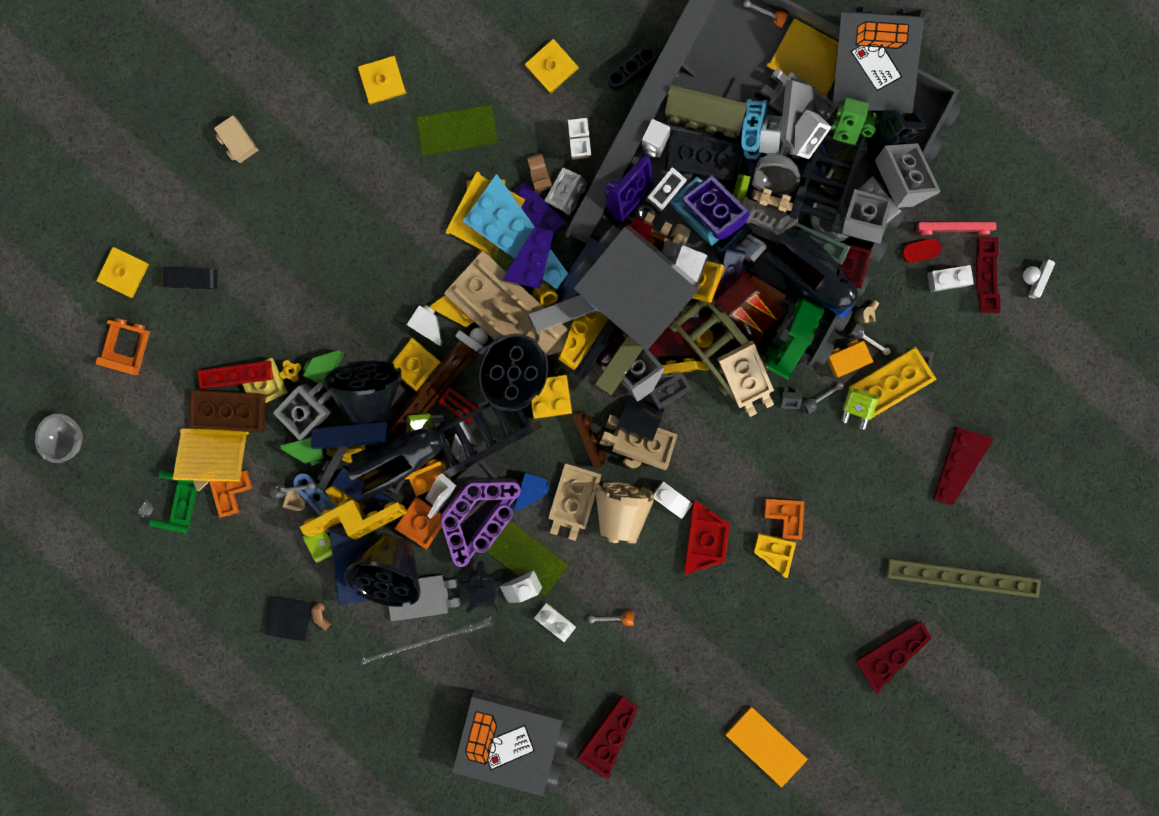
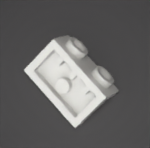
(566, 191)

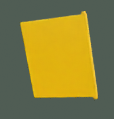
(808, 56)
(464, 231)
(210, 455)

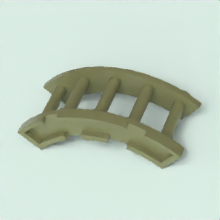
(732, 333)

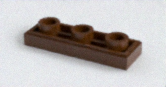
(590, 439)

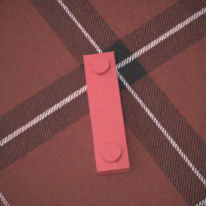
(982, 228)

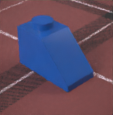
(531, 490)

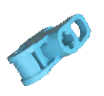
(753, 122)

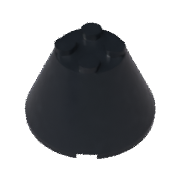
(511, 371)
(364, 390)
(386, 572)

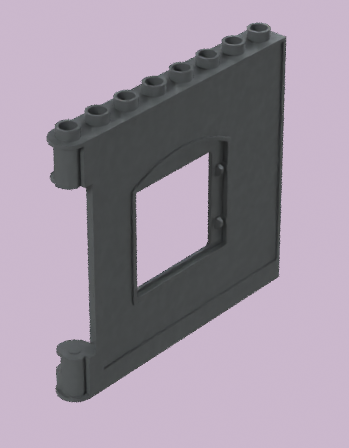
(725, 54)

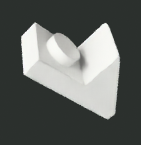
(752, 248)
(457, 447)

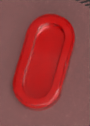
(921, 250)

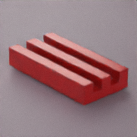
(445, 395)

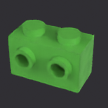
(850, 120)

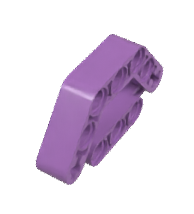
(506, 499)

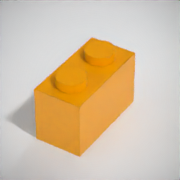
(849, 359)

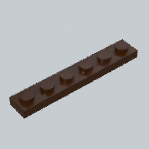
(433, 386)

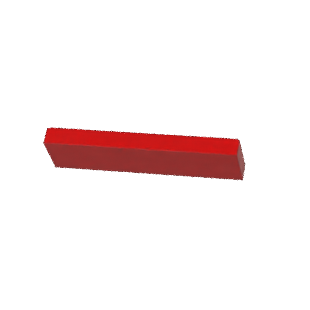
(235, 375)

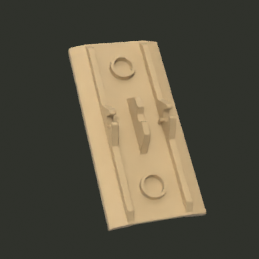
(498, 304)

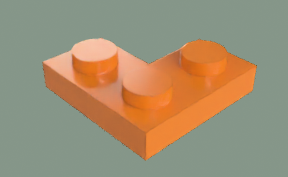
(225, 492)
(792, 514)

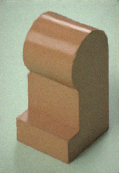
(539, 173)

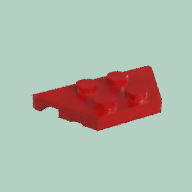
(706, 539)

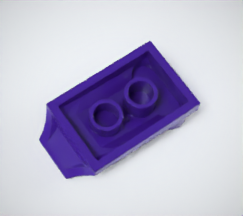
(626, 193)
(716, 208)

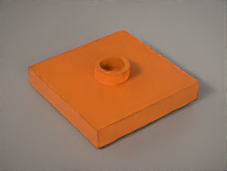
(418, 525)

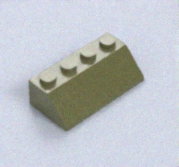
(705, 111)

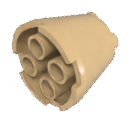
(622, 510)

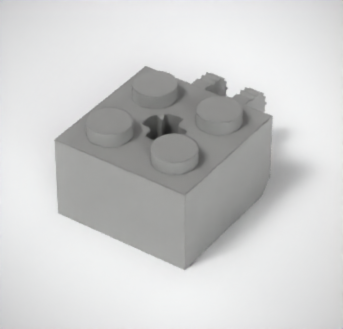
(306, 400)

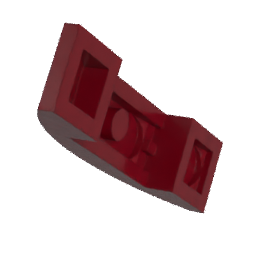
(986, 275)

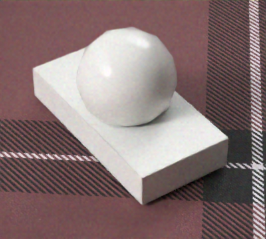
(1038, 277)
(477, 338)

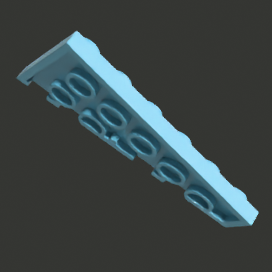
(508, 227)

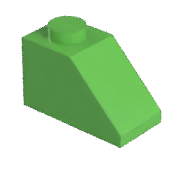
(321, 365)
(303, 451)

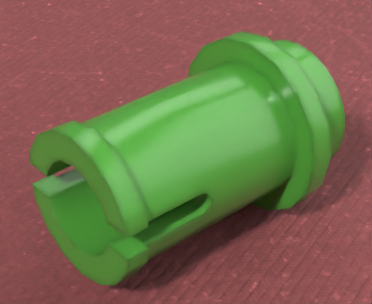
(868, 128)

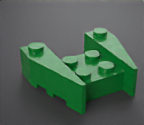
(805, 319)

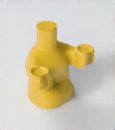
(546, 294)

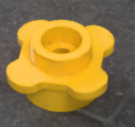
(295, 370)

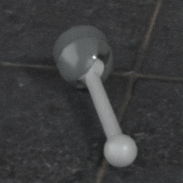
(810, 405)
(279, 490)

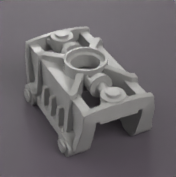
(767, 220)

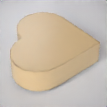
(294, 501)

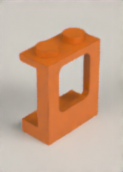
(117, 361)

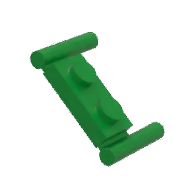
(182, 506)

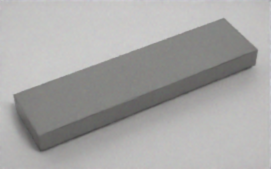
(560, 313)

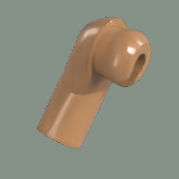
(317, 616)

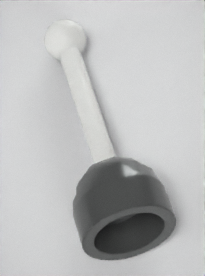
(857, 332)

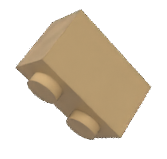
(236, 139)

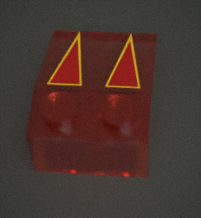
(749, 305)

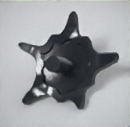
(481, 588)

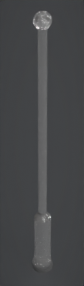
(464, 629)

